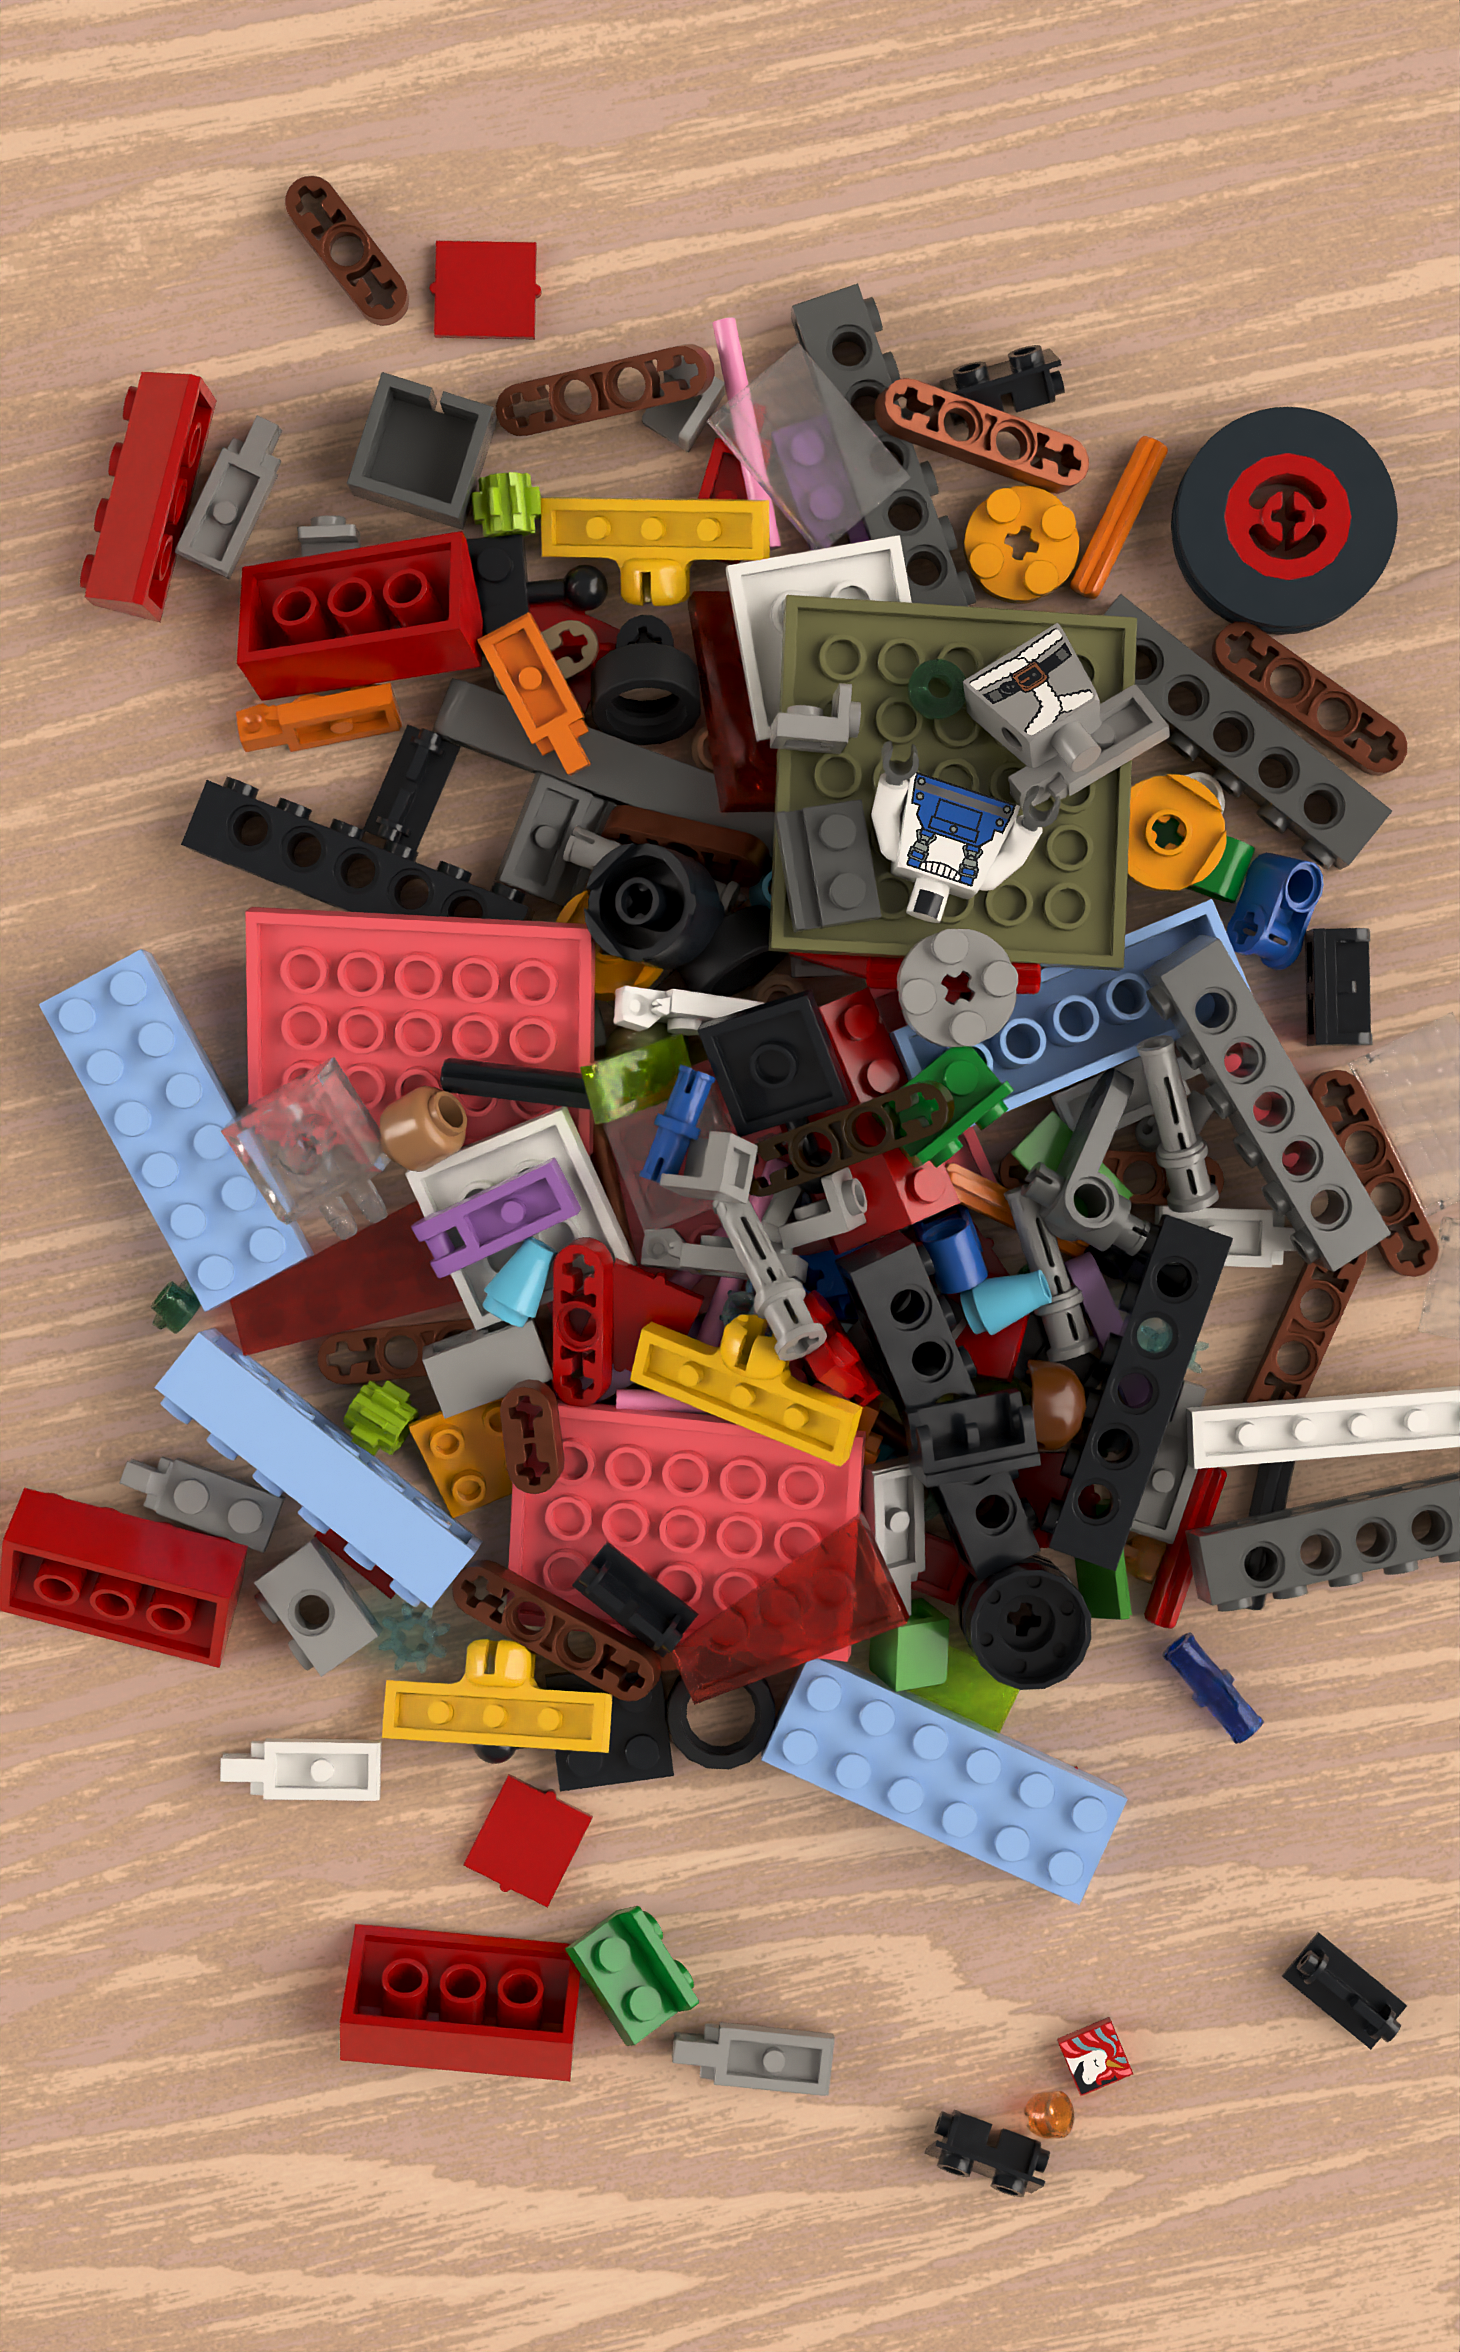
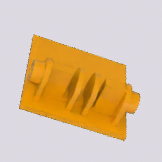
(465, 1456)

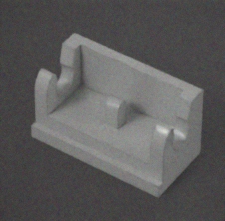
(485, 1364)

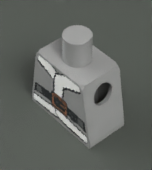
(1038, 702)

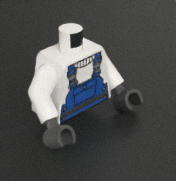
(949, 834)

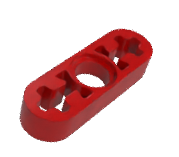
(567, 1281)

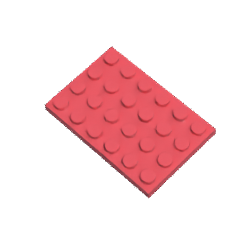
(412, 991)
(682, 1499)

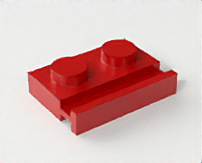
(837, 1360)

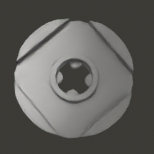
(990, 980)

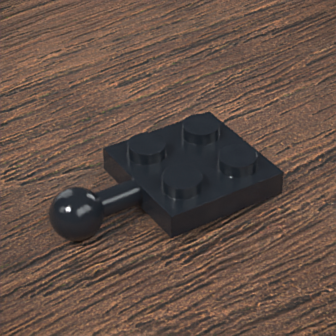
(504, 587)
(777, 1069)
(636, 1744)

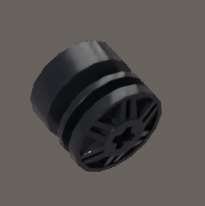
(1043, 1645)

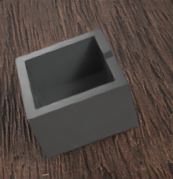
(421, 456)

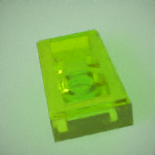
(634, 1078)
(971, 1691)

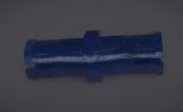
(1213, 1688)

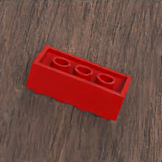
(149, 494)
(359, 617)
(893, 1187)
(121, 1577)
(460, 2003)

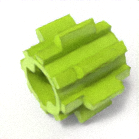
(506, 504)
(380, 1417)

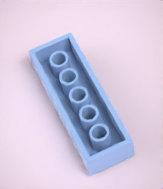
(1081, 1016)
(167, 1123)
(317, 1466)
(945, 1776)

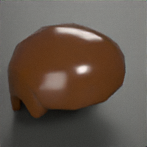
(1056, 1403)

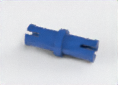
(677, 1124)

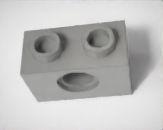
(316, 1573)

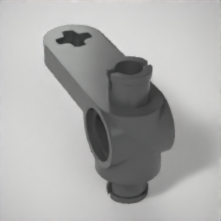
(1078, 1175)

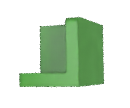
(914, 1652)

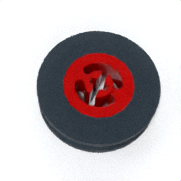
(1352, 520)

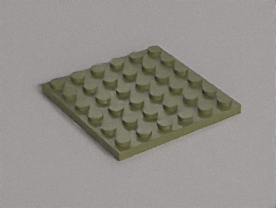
(1070, 891)

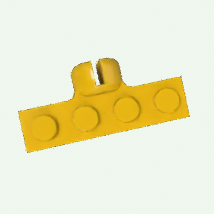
(655, 538)
(747, 1387)
(498, 1706)

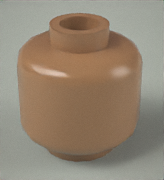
(423, 1128)

